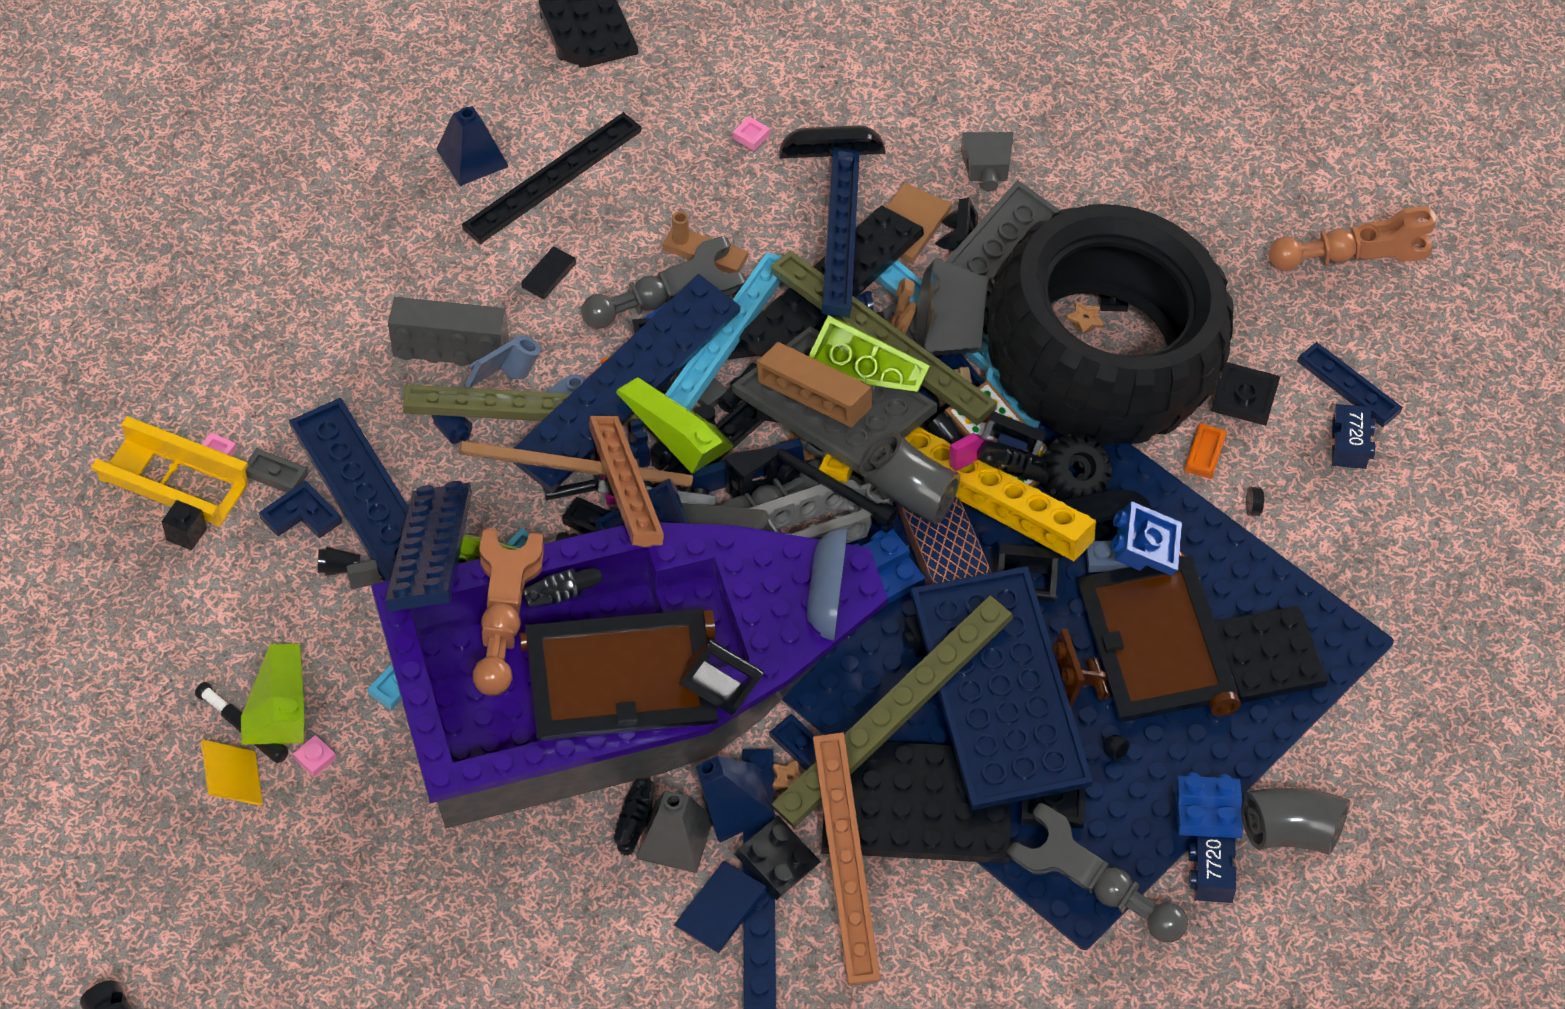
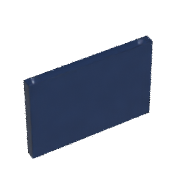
(721, 906)

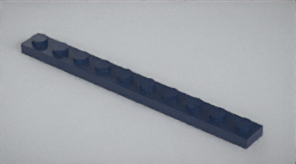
(841, 233)
(760, 922)

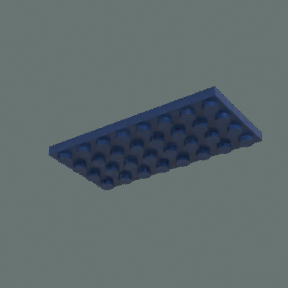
(1009, 700)

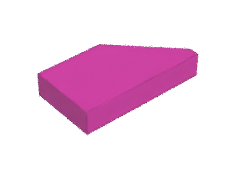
(965, 451)

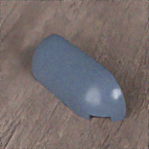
(826, 582)

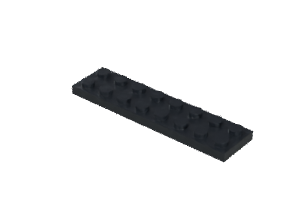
(878, 244)

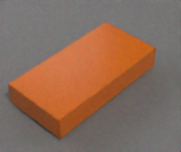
(1205, 451)

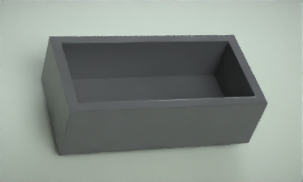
(445, 330)

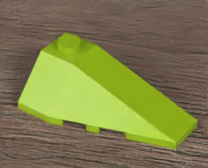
(680, 429)

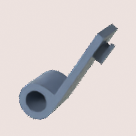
(513, 358)

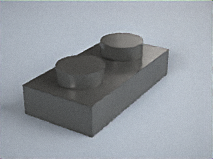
(275, 471)

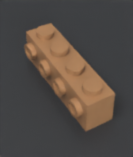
(814, 384)

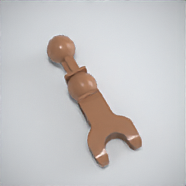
(1368, 241)
(501, 621)

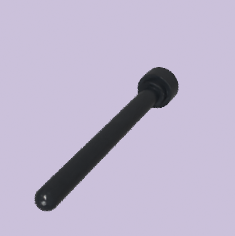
(883, 513)

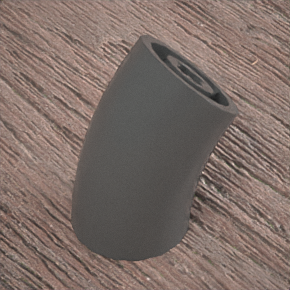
(910, 477)
(1294, 818)

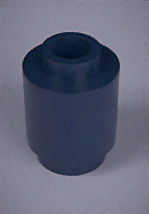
(453, 427)

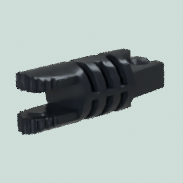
(1013, 460)
(561, 586)
(634, 815)

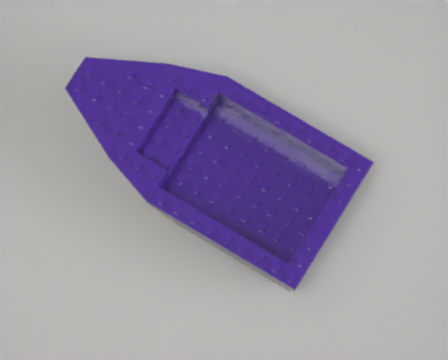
(484, 750)

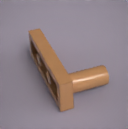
(685, 243)

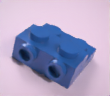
(1146, 539)
(894, 564)
(1209, 806)

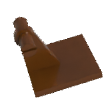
(1071, 672)

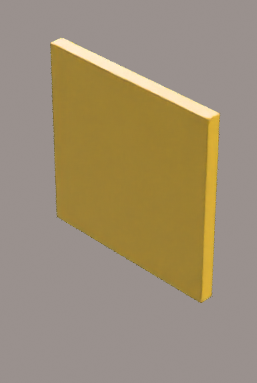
(231, 772)

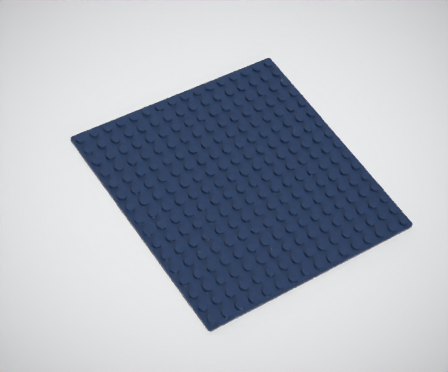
(1133, 800)

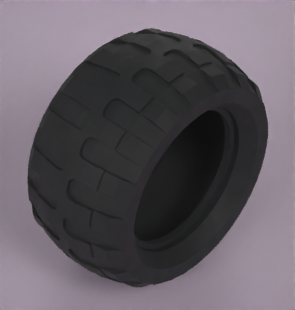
(1125, 257)

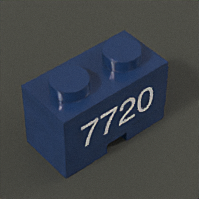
(1352, 434)
(1213, 870)

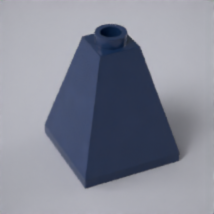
(469, 148)
(733, 795)

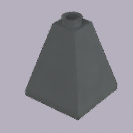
(675, 833)

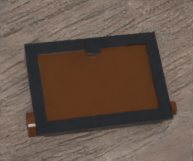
(1158, 641)
(616, 673)

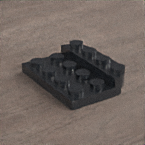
(588, 30)

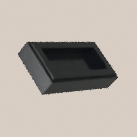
(548, 272)

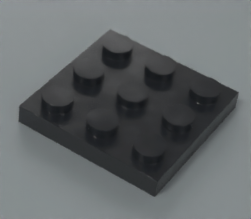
(1271, 654)

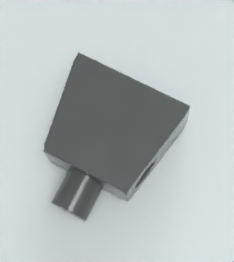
(987, 157)

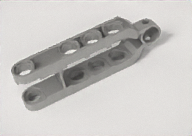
(857, 522)

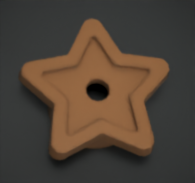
(1082, 324)
(781, 772)

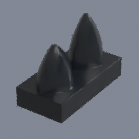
(963, 220)

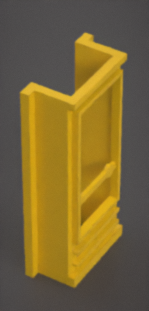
(145, 441)

